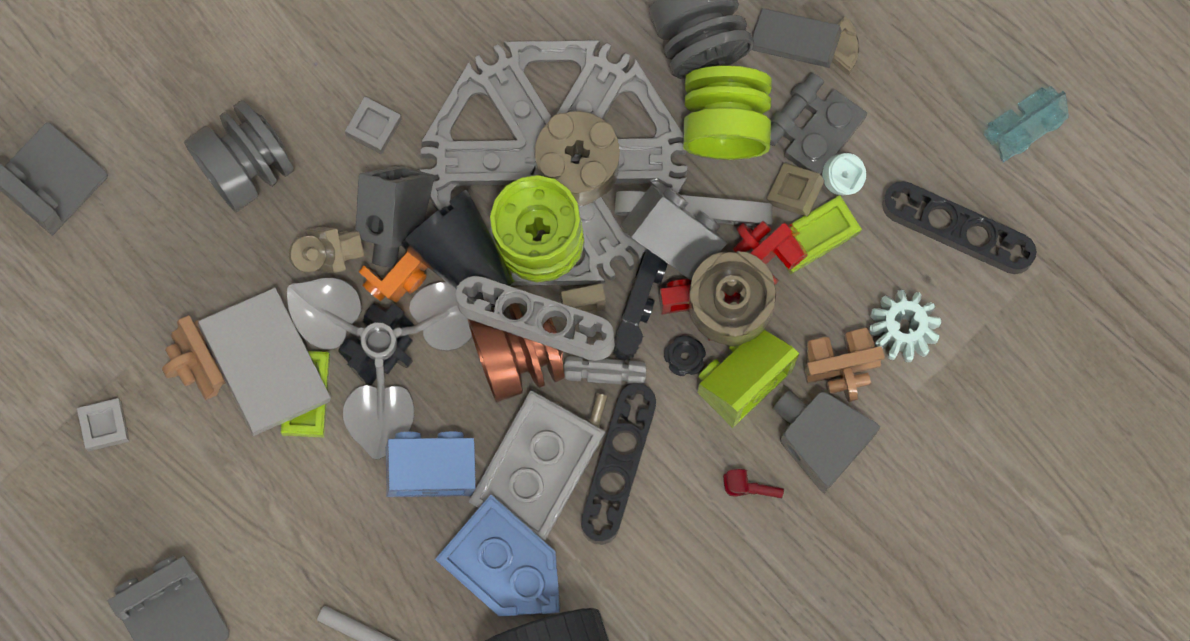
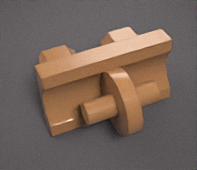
(861, 357)
(192, 359)

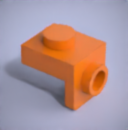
(403, 278)

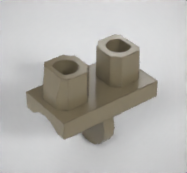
(325, 250)

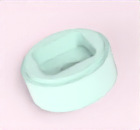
(844, 174)

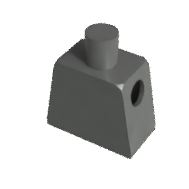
(391, 208)
(823, 435)

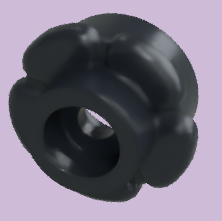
(687, 345)

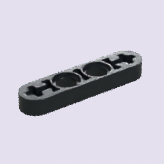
(955, 234)
(616, 463)

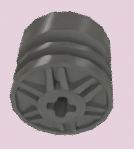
(700, 33)
(239, 155)

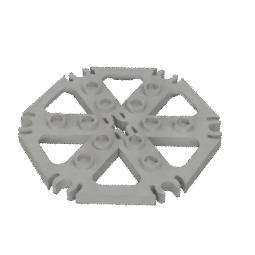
(525, 116)

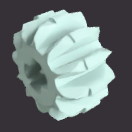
(889, 325)

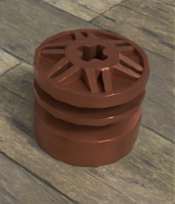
(509, 355)

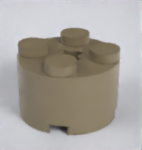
(583, 135)
(732, 273)

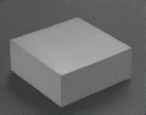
(373, 125)
(103, 424)

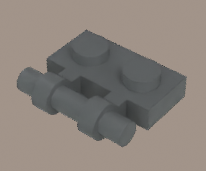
(824, 134)

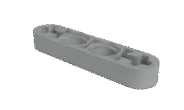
(720, 210)
(538, 311)

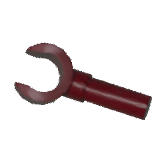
(737, 485)

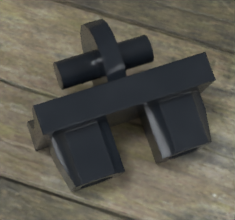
(355, 355)

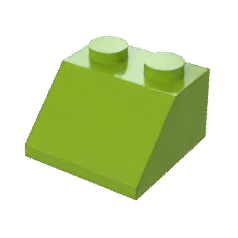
(746, 376)

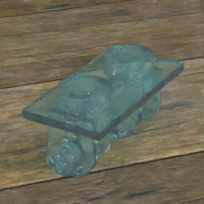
(1042, 113)

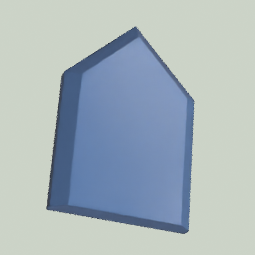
(504, 562)

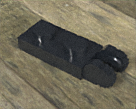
(638, 306)

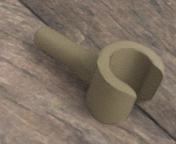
(597, 412)

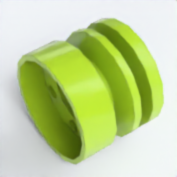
(727, 112)
(533, 206)

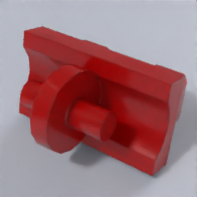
(780, 244)

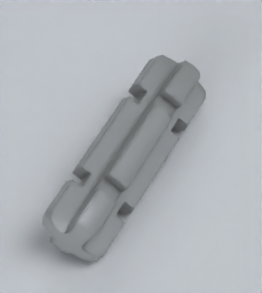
(604, 371)

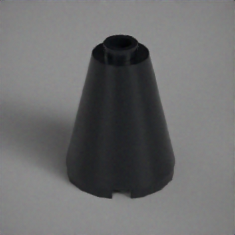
(458, 245)

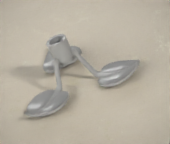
(324, 314)

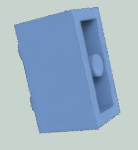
(430, 465)

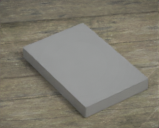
(264, 361)
(539, 463)

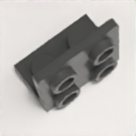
(50, 178)

